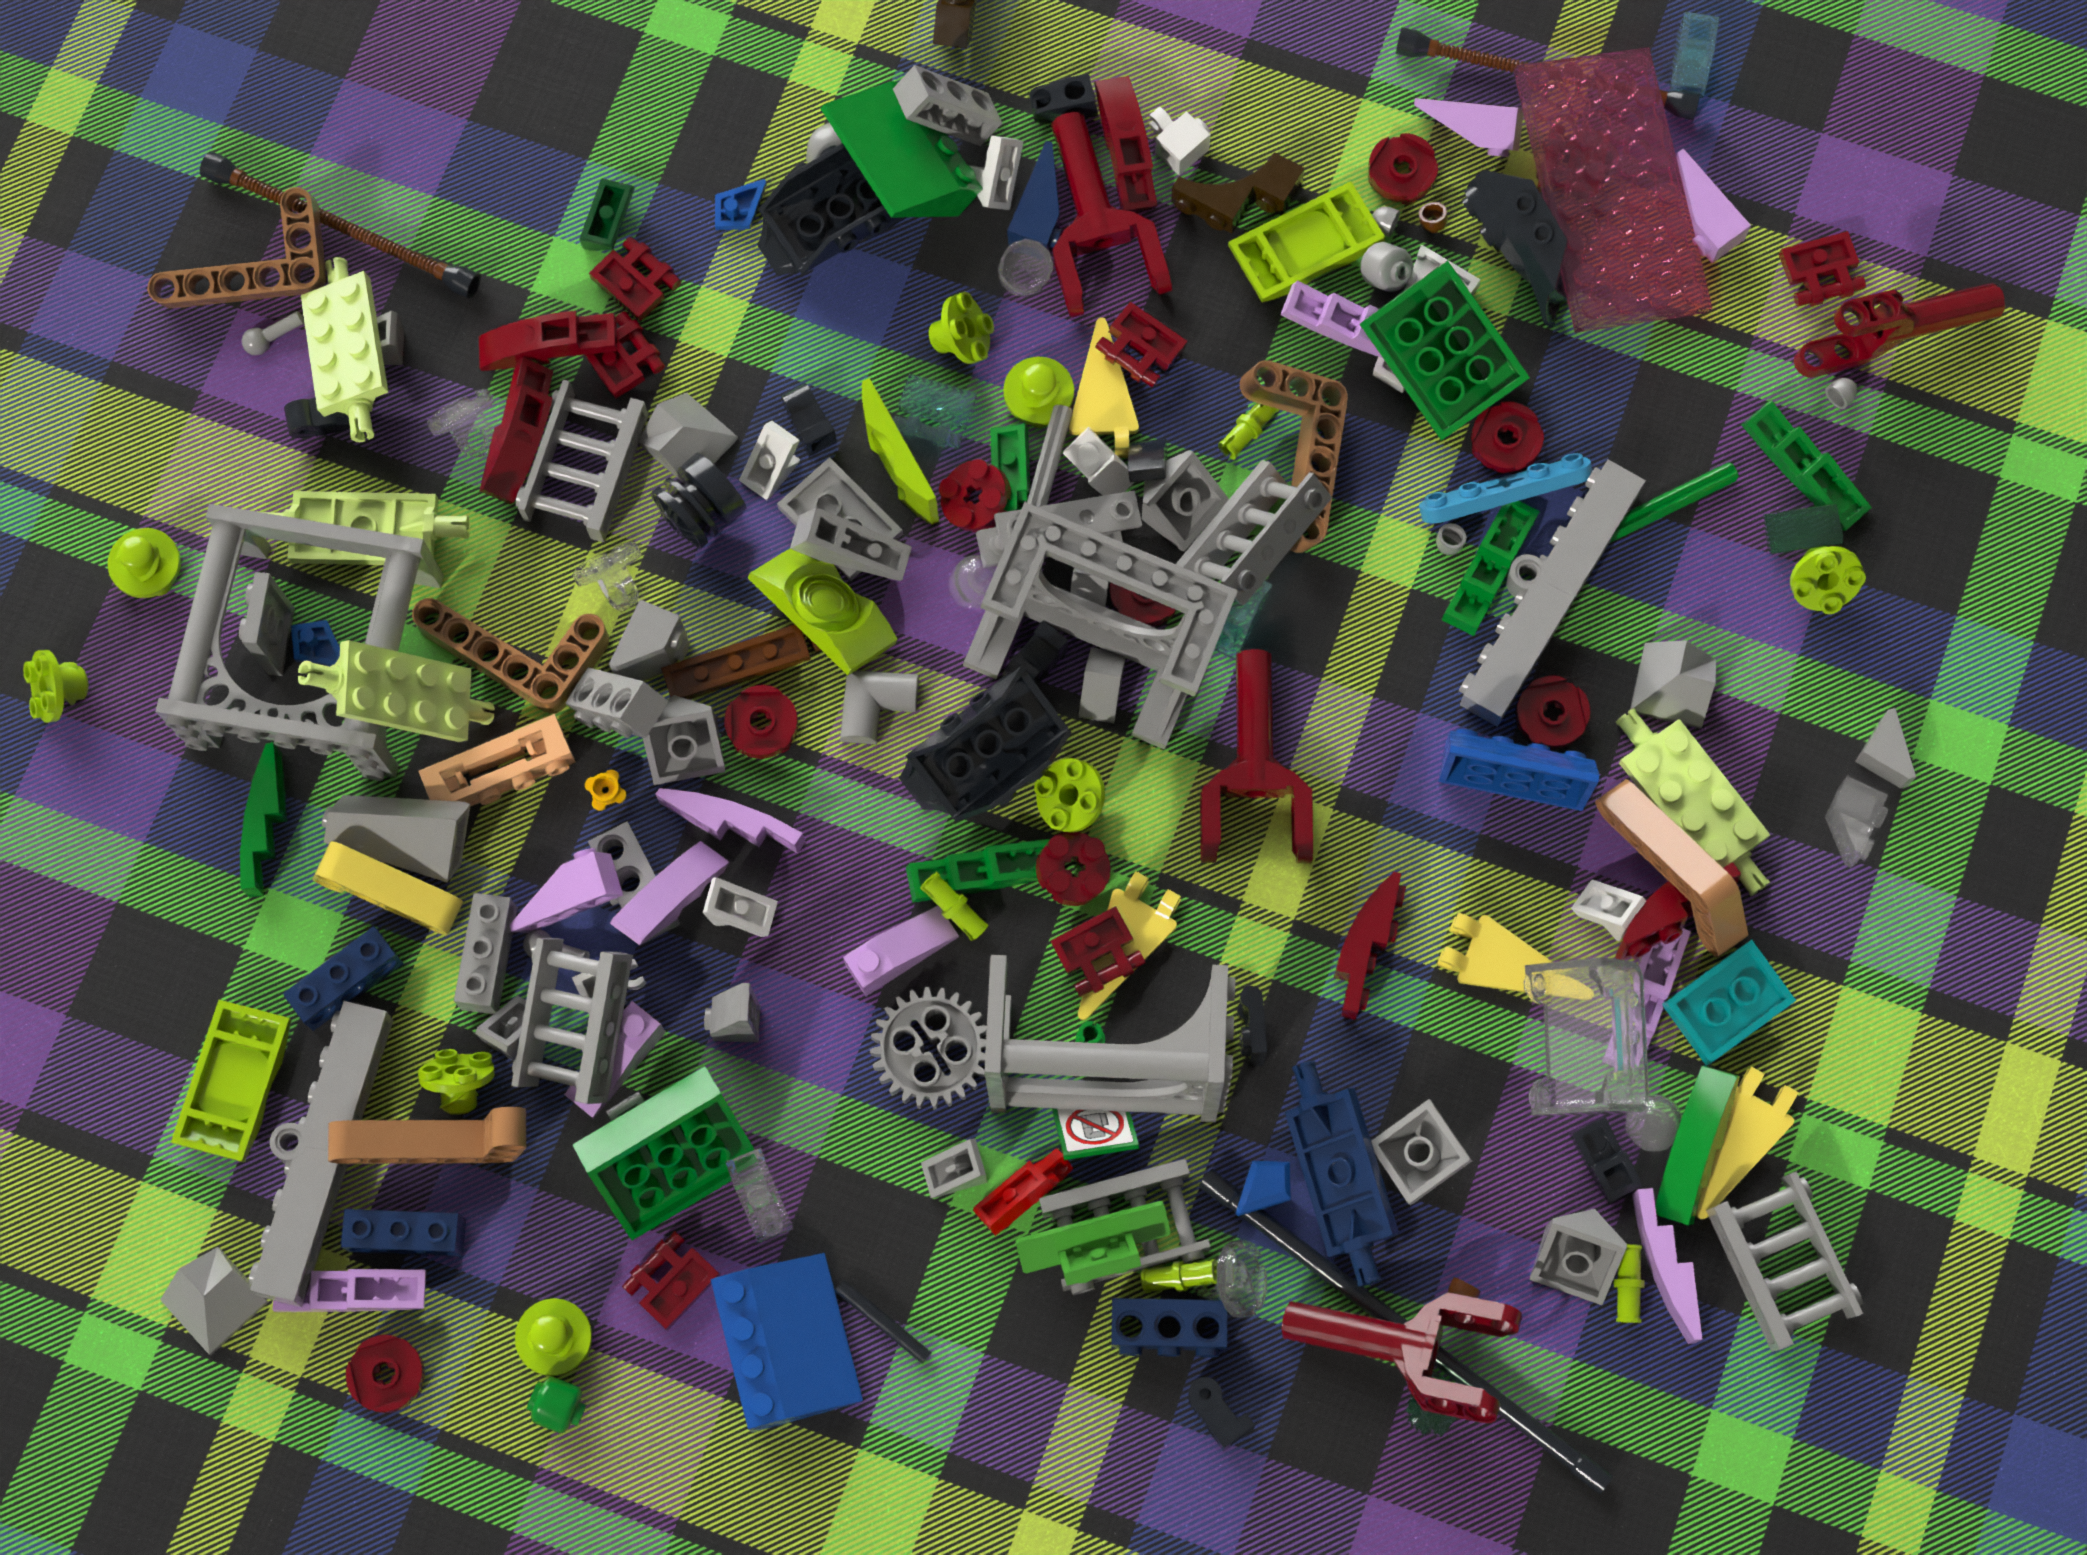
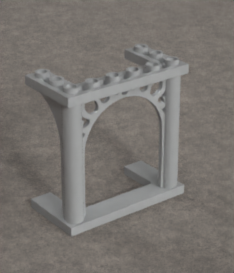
(244, 533)
(1175, 653)
(1183, 1070)

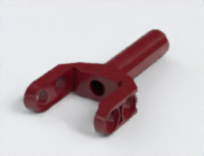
(1097, 222)
(1895, 322)
(1255, 769)
(1411, 1345)

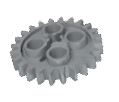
(903, 1065)

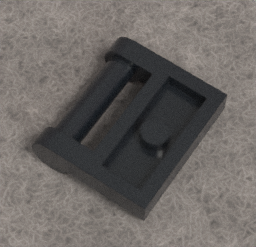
(1252, 1036)

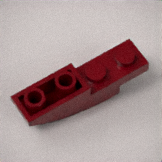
(1127, 143)
(547, 338)
(520, 431)
(1660, 920)
(1369, 931)

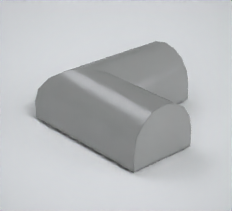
(868, 694)

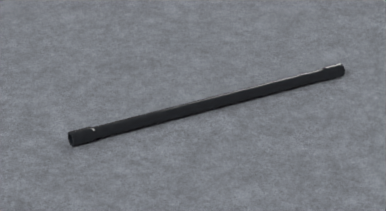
(1579, 1464)

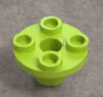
(962, 329)
(1035, 388)
(144, 563)
(1827, 578)
(53, 685)
(1070, 795)
(457, 1078)
(553, 1337)

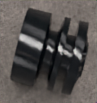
(693, 505)

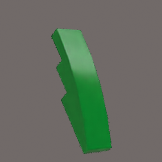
(1804, 465)
(1490, 566)
(263, 808)
(980, 870)
(1696, 1144)

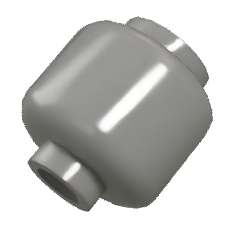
(1386, 266)

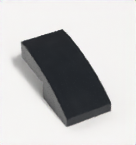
(1147, 460)
(1605, 1159)

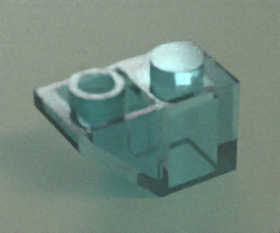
(1694, 52)
(1241, 622)

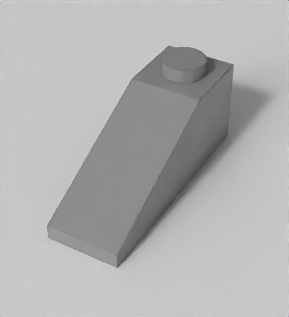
(849, 545)
(734, 1015)

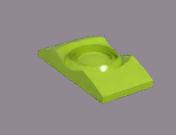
(1306, 242)
(896, 456)
(825, 608)
(232, 1081)

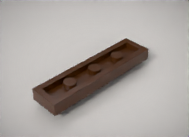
(736, 663)

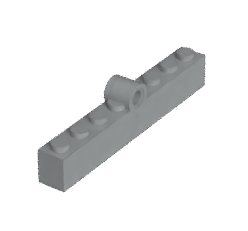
(1551, 592)
(311, 1181)

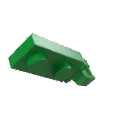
(1011, 456)

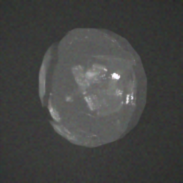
(461, 418)
(612, 575)
(1239, 1280)

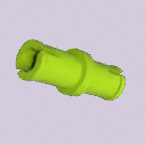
(1248, 427)
(954, 906)
(1179, 1276)
(1629, 1286)

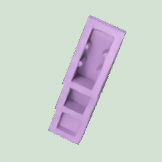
(1329, 316)
(719, 815)
(669, 893)
(1658, 972)
(1673, 1279)
(361, 1291)

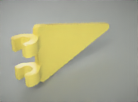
(1104, 397)
(1147, 927)
(1493, 956)
(1749, 1135)

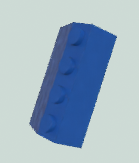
(1518, 770)
(786, 1341)

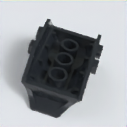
(819, 213)
(1524, 231)
(986, 750)

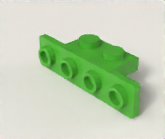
(1095, 1245)

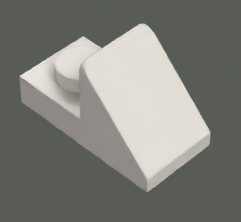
(999, 172)
(770, 460)
(1098, 463)
(1608, 907)
(739, 908)

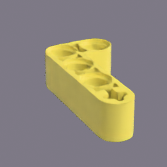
(387, 887)

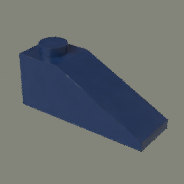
(1038, 209)

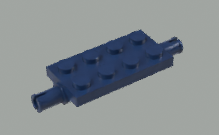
(1341, 1172)

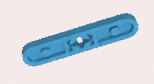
(1477, 497)

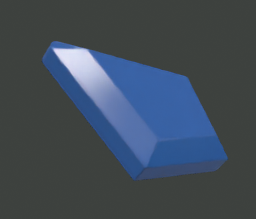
(738, 206)
(315, 643)
(1265, 1186)

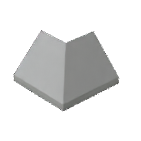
(682, 429)
(1182, 501)
(1674, 682)
(684, 742)
(1420, 1152)
(1579, 1255)
(211, 1299)

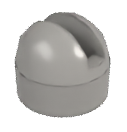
(1386, 219)
(1841, 392)
(1450, 539)

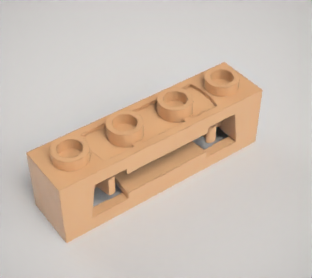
(544, 744)

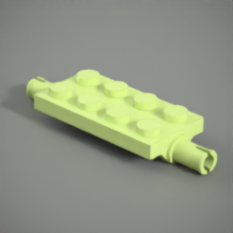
(345, 347)
(389, 513)
(399, 691)
(1694, 794)

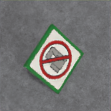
(1094, 1132)

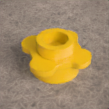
(597, 783)

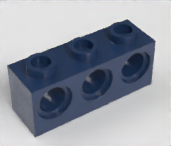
(343, 978)
(403, 1233)
(1184, 1312)

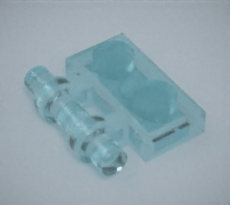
(938, 403)

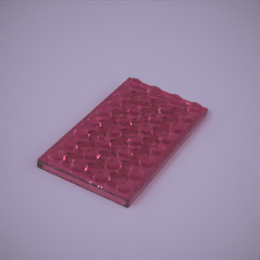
(1613, 189)

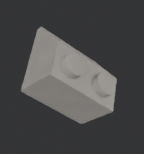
(649, 643)

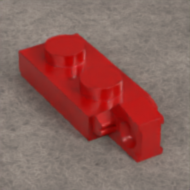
(1021, 1191)

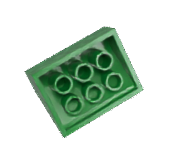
(904, 162)
(1444, 350)
(664, 1153)

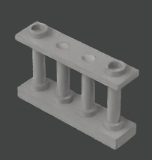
(607, 485)
(1102, 514)
(1240, 516)
(603, 1026)
(1133, 1188)
(1762, 1292)

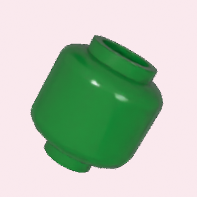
(556, 1405)

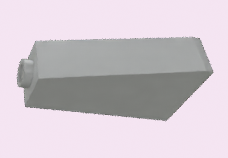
(402, 831)

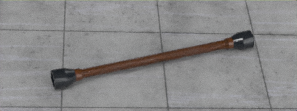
(1416, 44)
(457, 278)

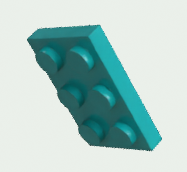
(1728, 1002)

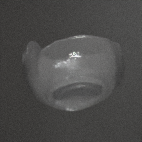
(1025, 267)
(970, 581)
(1656, 1125)

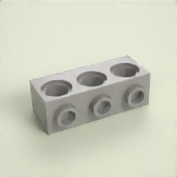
(947, 105)
(616, 703)
(631, 863)
(485, 954)

